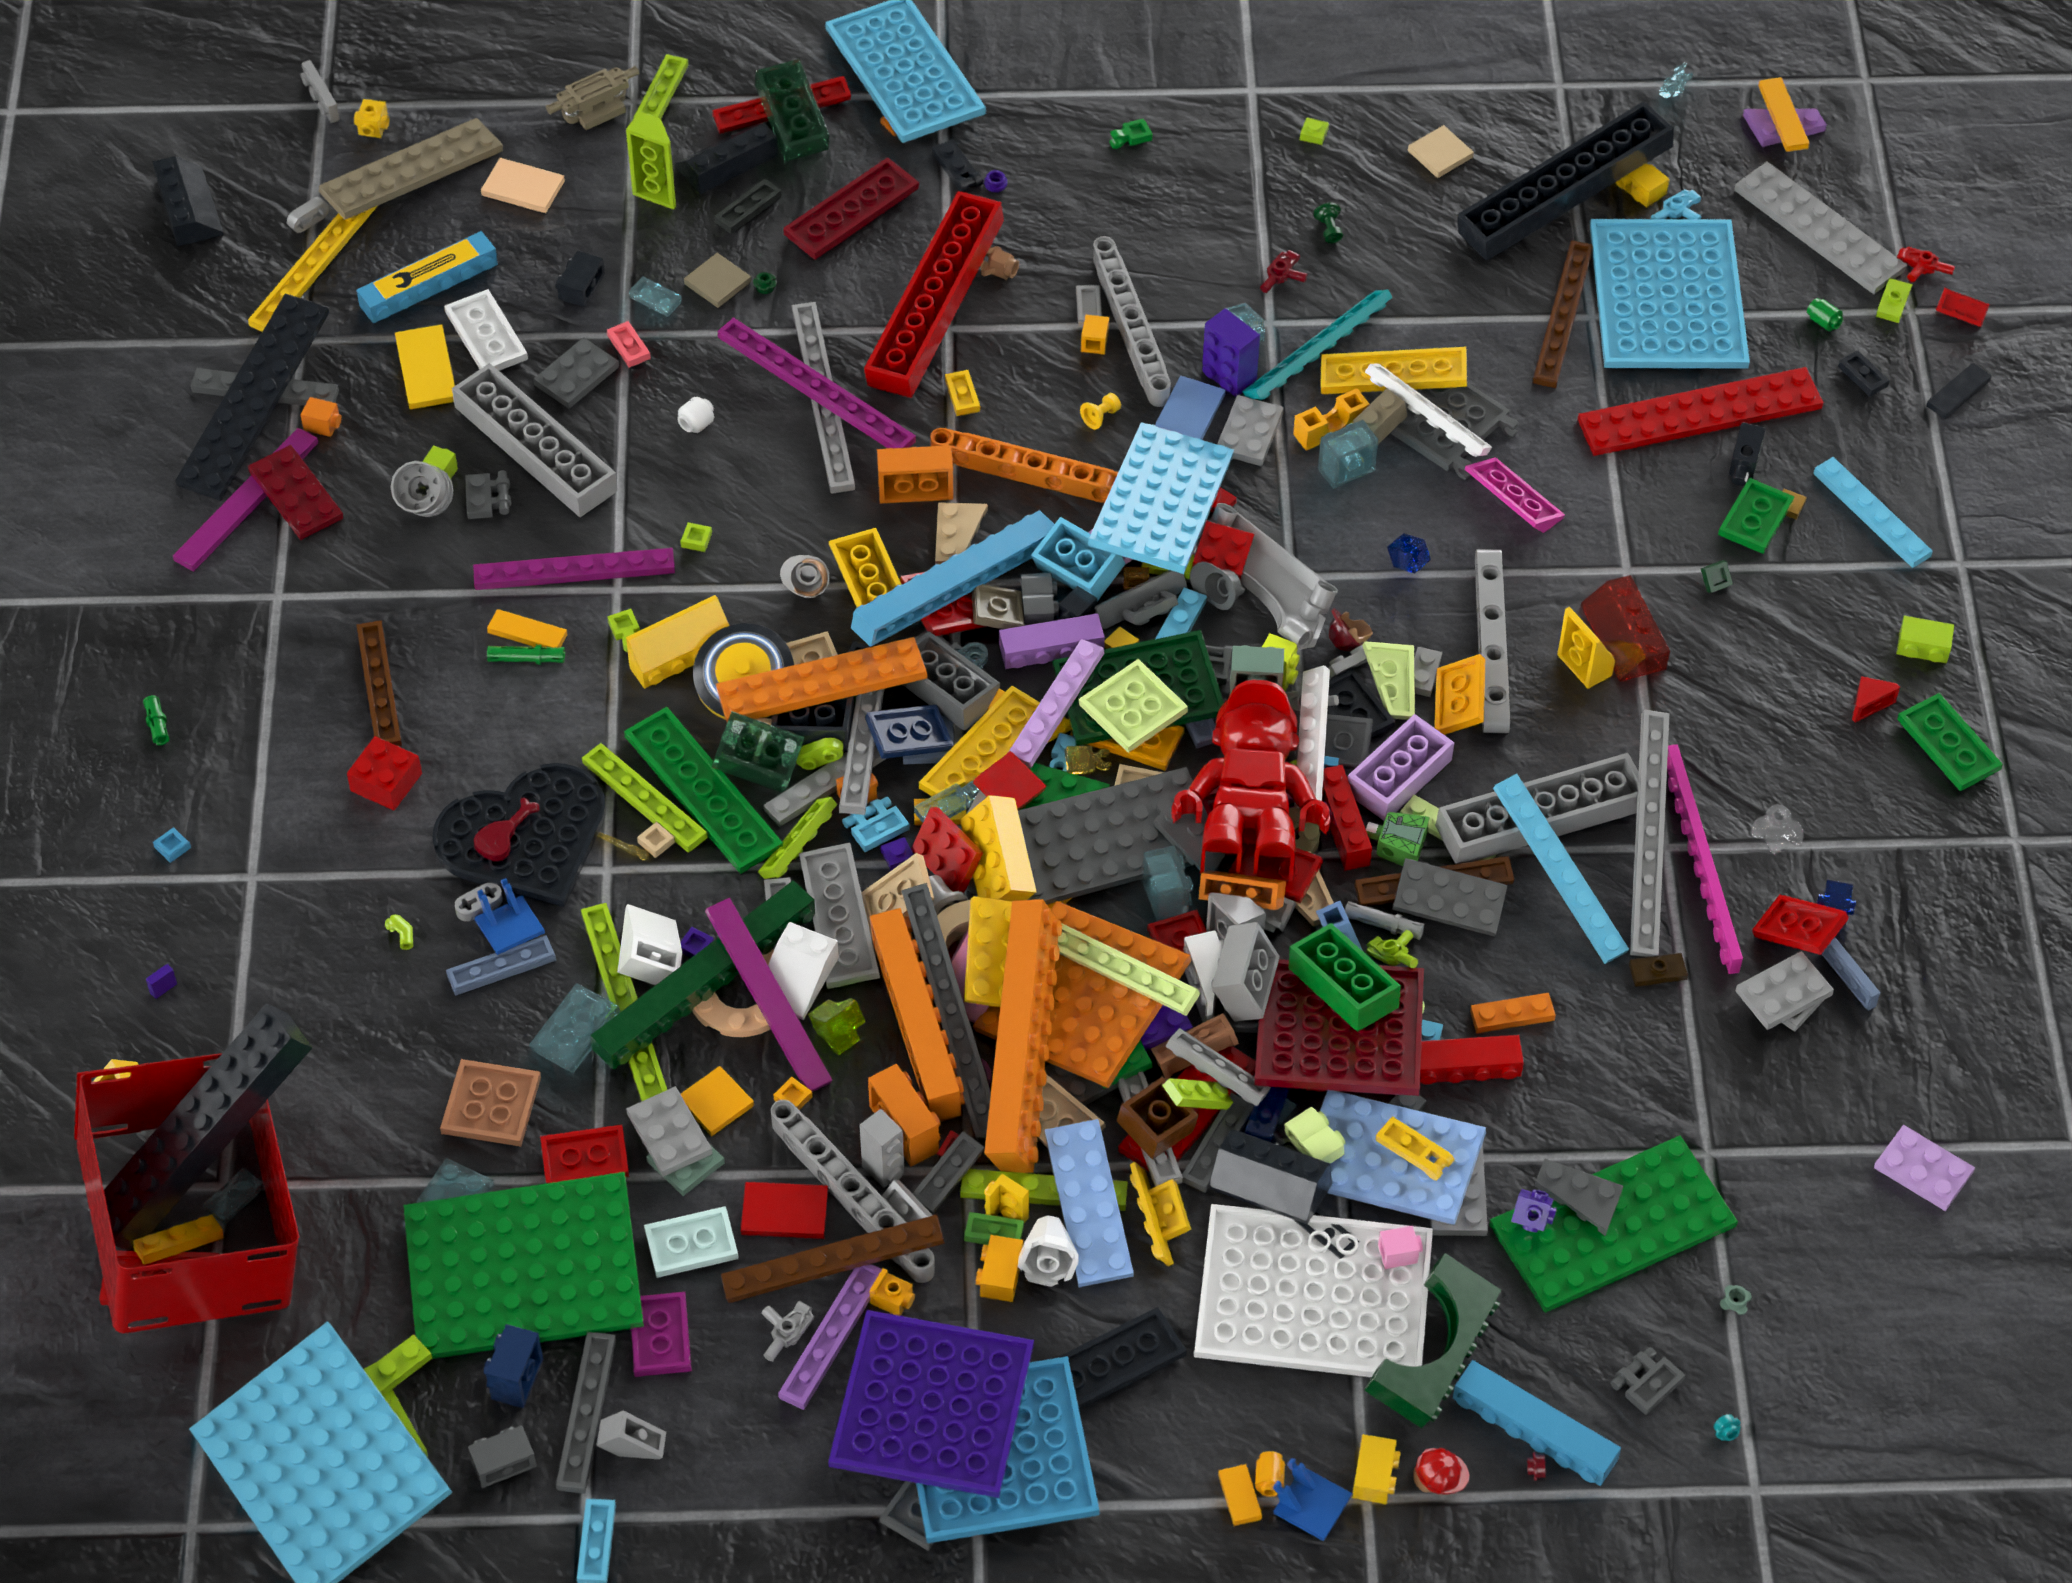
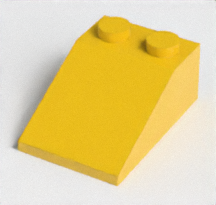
(1584, 651)

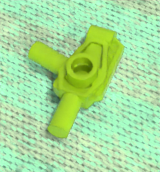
(1392, 951)

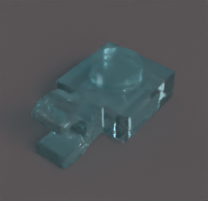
(1675, 84)

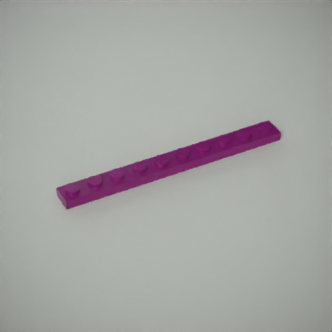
(815, 385)

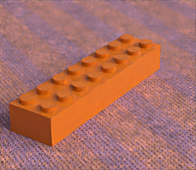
(916, 1014)

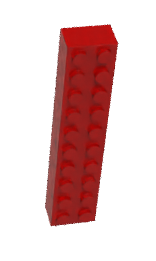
(934, 294)

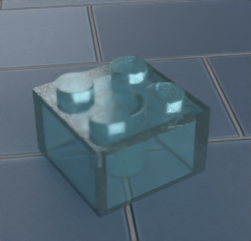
(1347, 454)
(1166, 883)

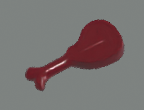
(494, 839)

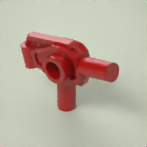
(1922, 262)

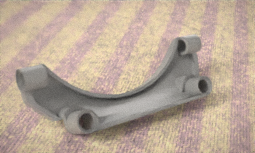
(1281, 582)

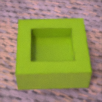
(1314, 131)
(696, 537)

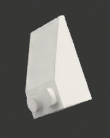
(1204, 952)
(802, 965)

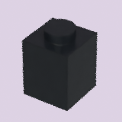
(1077, 604)

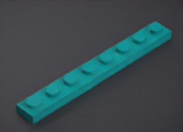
(1322, 341)

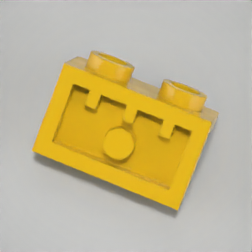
(1008, 1198)

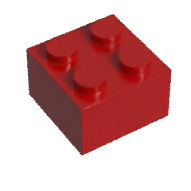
(384, 773)

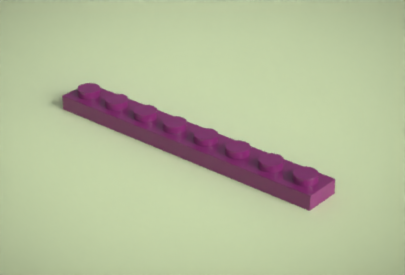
(573, 568)

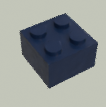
(513, 1365)

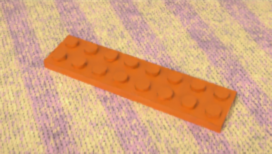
(823, 680)

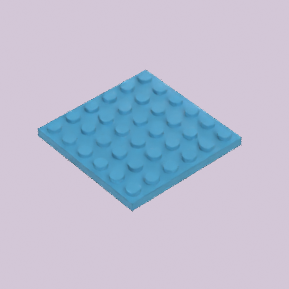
(1045, 1472)

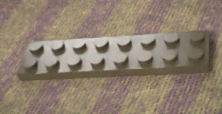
(410, 168)

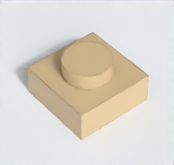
(656, 839)

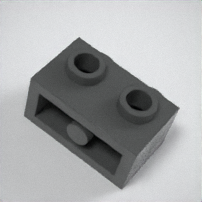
(501, 1456)

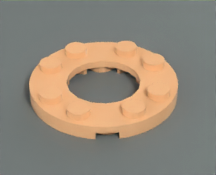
(729, 1020)

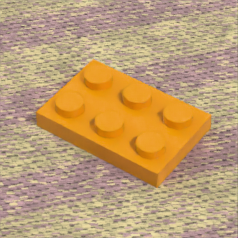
(1460, 694)

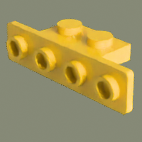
(1162, 1210)

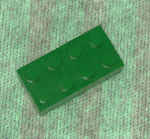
(1344, 977)

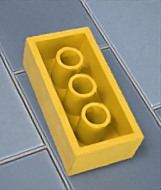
(1005, 864)

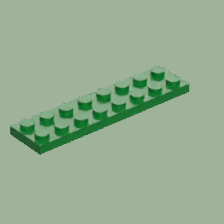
(703, 790)

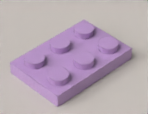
(1924, 1167)

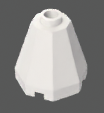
(1048, 1253)

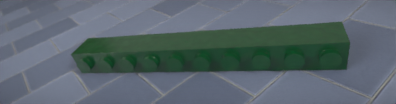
(696, 979)

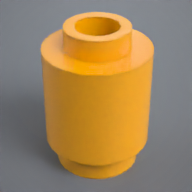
(1269, 1470)

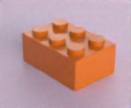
(915, 474)
(894, 1094)

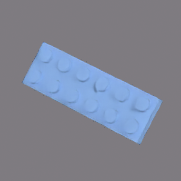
(1089, 1202)

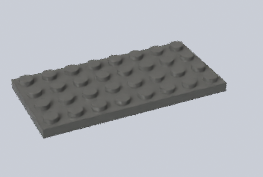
(1098, 835)

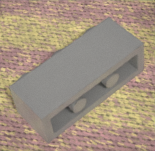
(882, 1148)

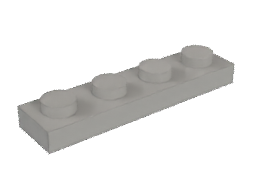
(1217, 1066)

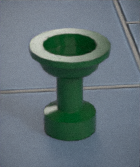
(1327, 214)

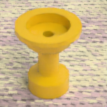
(1093, 414)

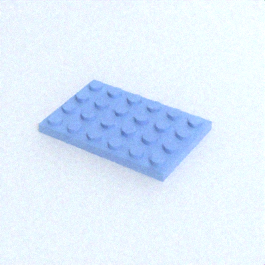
(1385, 1179)

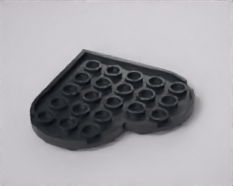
(546, 845)

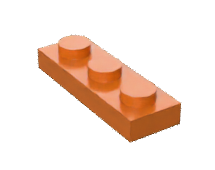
(1512, 1012)

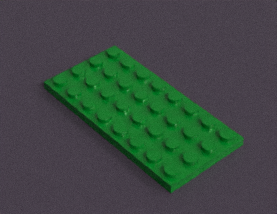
(1661, 1212)

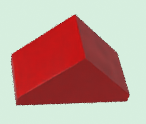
(1873, 696)

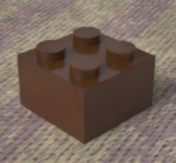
(1155, 1119)

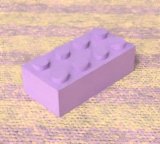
(1400, 767)

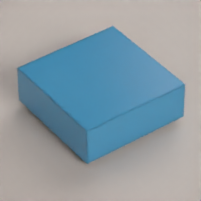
(171, 845)

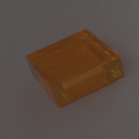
(1135, 576)

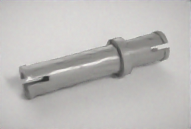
(1378, 918)

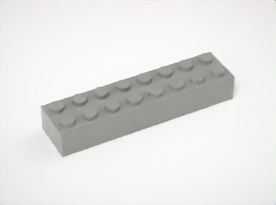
(535, 440)
(1567, 800)

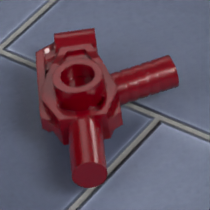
(1281, 270)

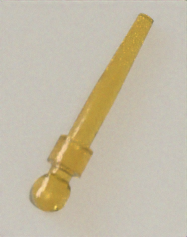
(632, 849)

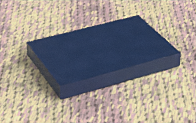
(909, 731)

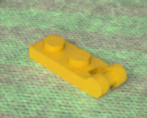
(1414, 1148)

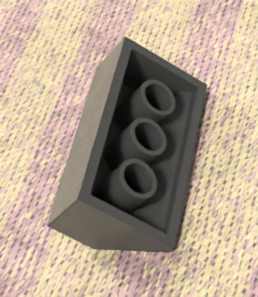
(953, 683)

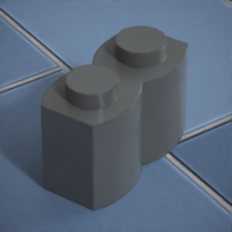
(1038, 598)

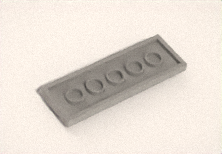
(840, 912)

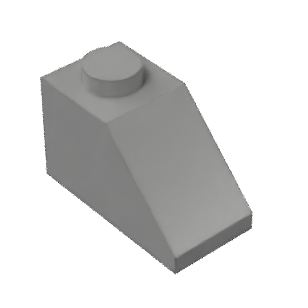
(631, 1437)

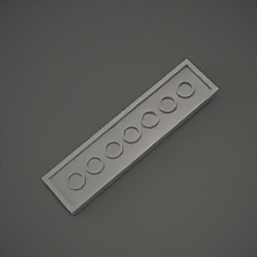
(1820, 227)

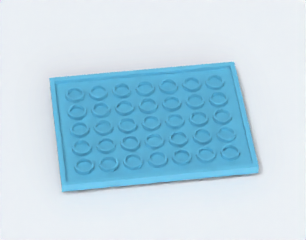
(1668, 293)
(320, 1460)

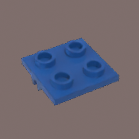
(509, 924)
(1310, 1501)

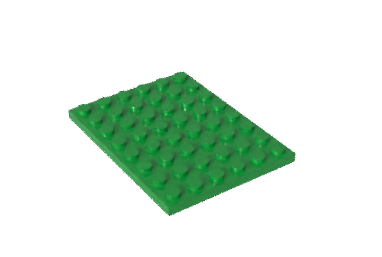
(523, 1258)

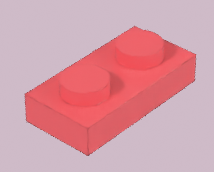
(628, 344)

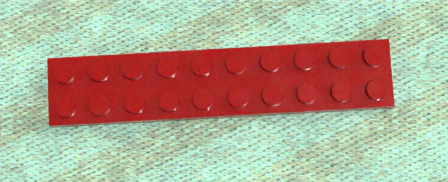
(1699, 411)

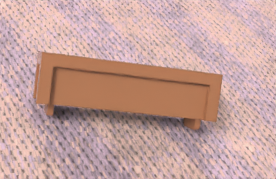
(1214, 1033)

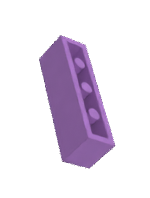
(1048, 640)

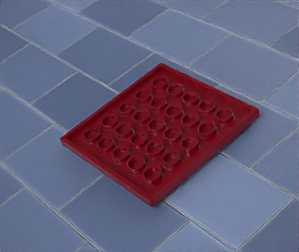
(1313, 1047)

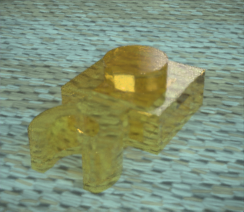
(1083, 760)

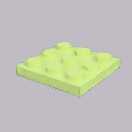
(1133, 705)

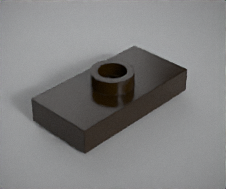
(1658, 969)

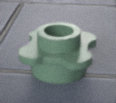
(1738, 1293)

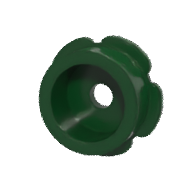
(765, 282)

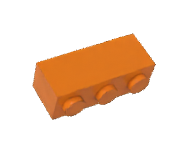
(1263, 891)

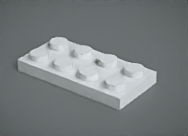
(486, 331)

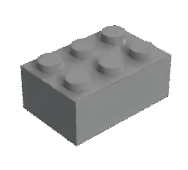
(1245, 971)

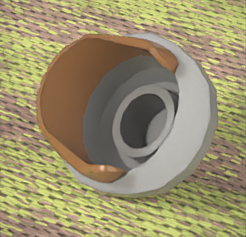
(805, 575)

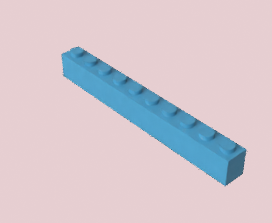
(950, 579)

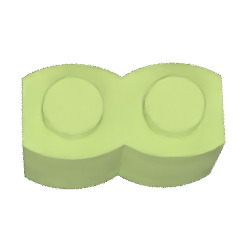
(1314, 1137)

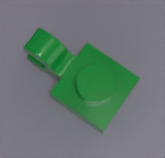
(1133, 132)

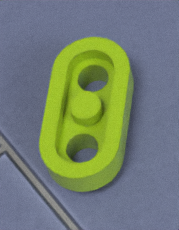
(820, 753)

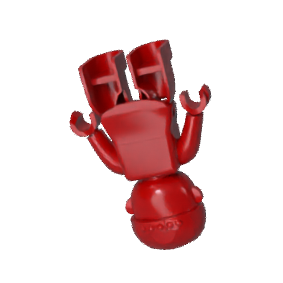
(1252, 803)

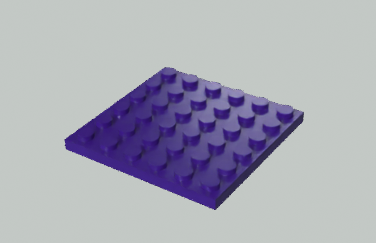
(932, 1404)

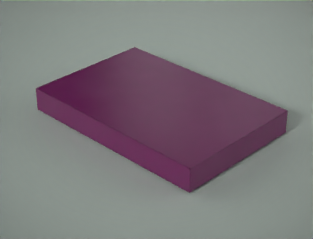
(664, 1340)

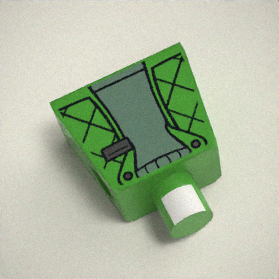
(1399, 836)

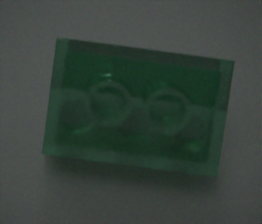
(757, 752)

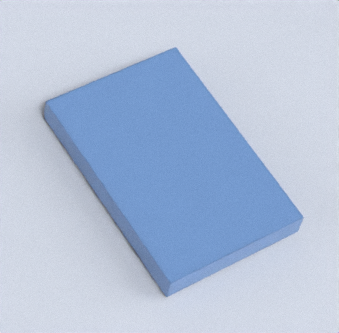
(1190, 407)

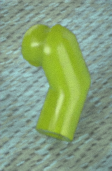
(399, 924)

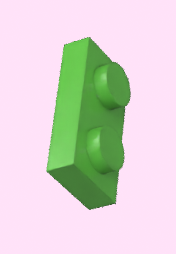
(981, 1226)

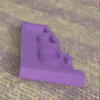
(1766, 132)

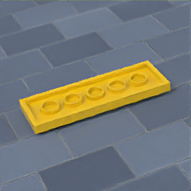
(1415, 367)

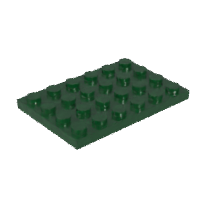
(1176, 660)

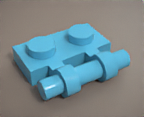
(879, 828)

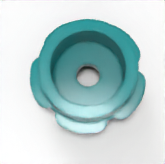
(1727, 1427)

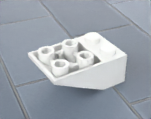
(648, 946)

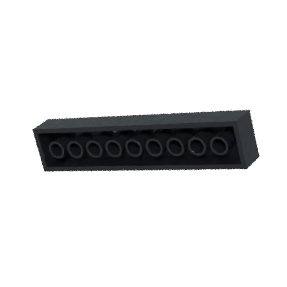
(1565, 180)
(203, 1124)

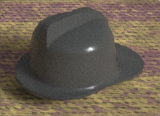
(1219, 585)

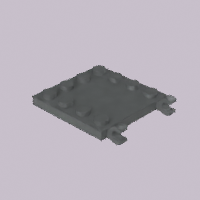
(1468, 407)

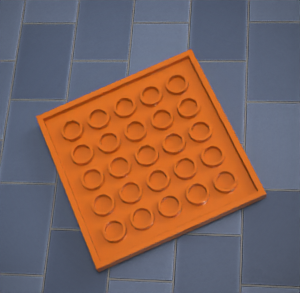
(1093, 1016)

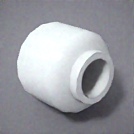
(695, 415)

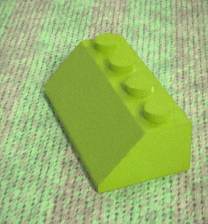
(650, 160)

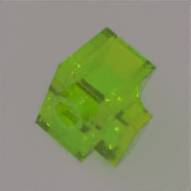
(837, 1023)

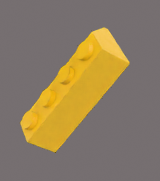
(864, 565)
(673, 642)

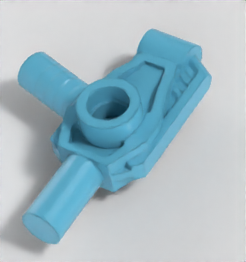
(1679, 206)

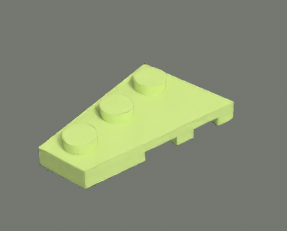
(1394, 676)

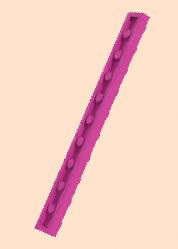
(1703, 865)

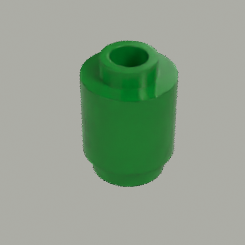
(1825, 314)

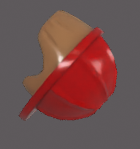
(1440, 1472)

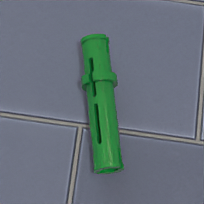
(526, 654)

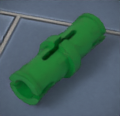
(156, 720)

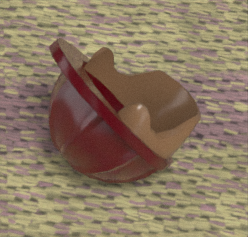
(1348, 633)

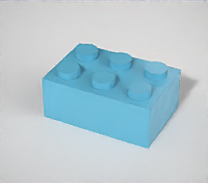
(1073, 562)

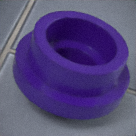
(995, 181)

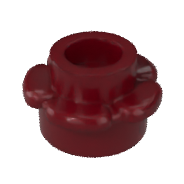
(1536, 1466)

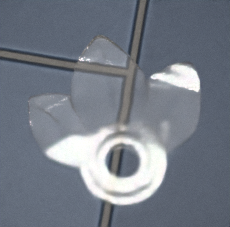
(1777, 832)

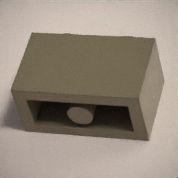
(1384, 414)

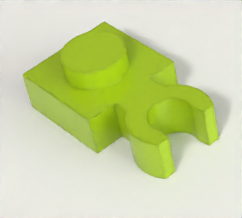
(623, 625)

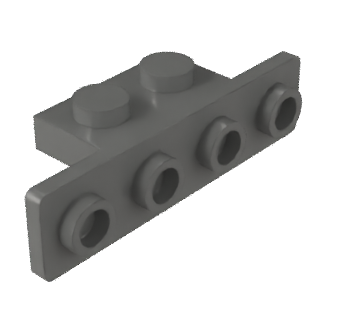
(1143, 601)

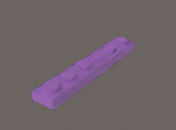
(829, 1337)

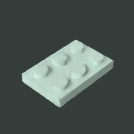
(691, 1242)

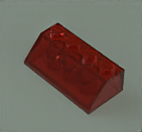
(1626, 628)

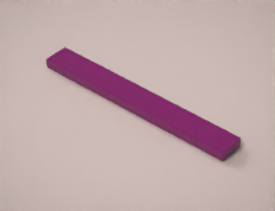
(234, 510)
(768, 995)

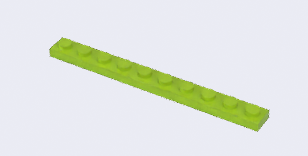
(622, 993)

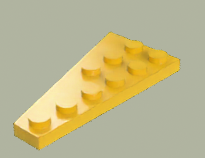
(985, 742)

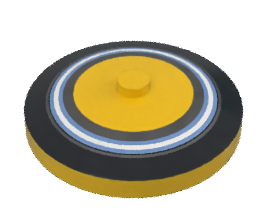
(734, 654)

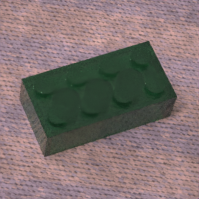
(792, 110)

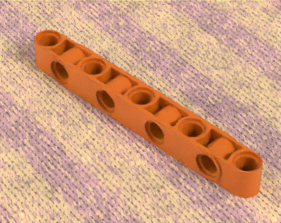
(1026, 465)

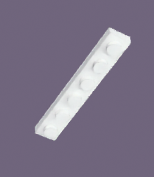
(1421, 405)
(1313, 727)

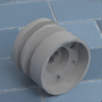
(410, 483)

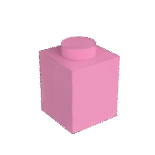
(1399, 1247)

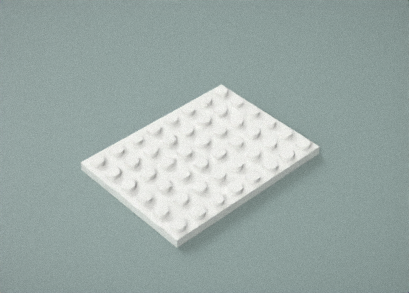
(1293, 1304)

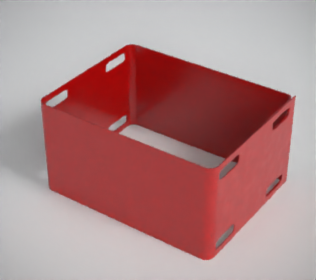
(198, 1286)

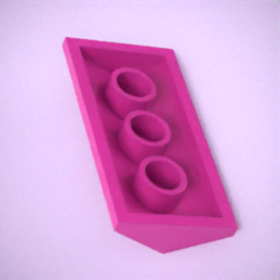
(1516, 493)

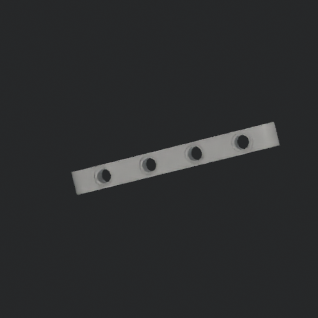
(1131, 321)
(1492, 639)
(840, 1175)

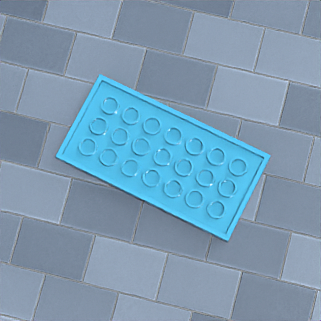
(905, 68)
(1161, 498)

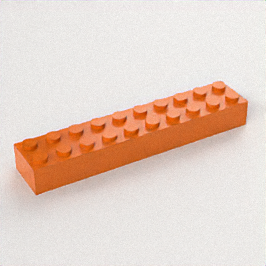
(1023, 1037)

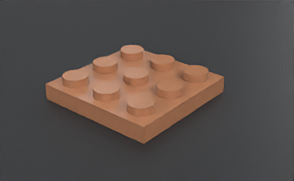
(490, 1102)

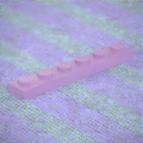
(1057, 702)

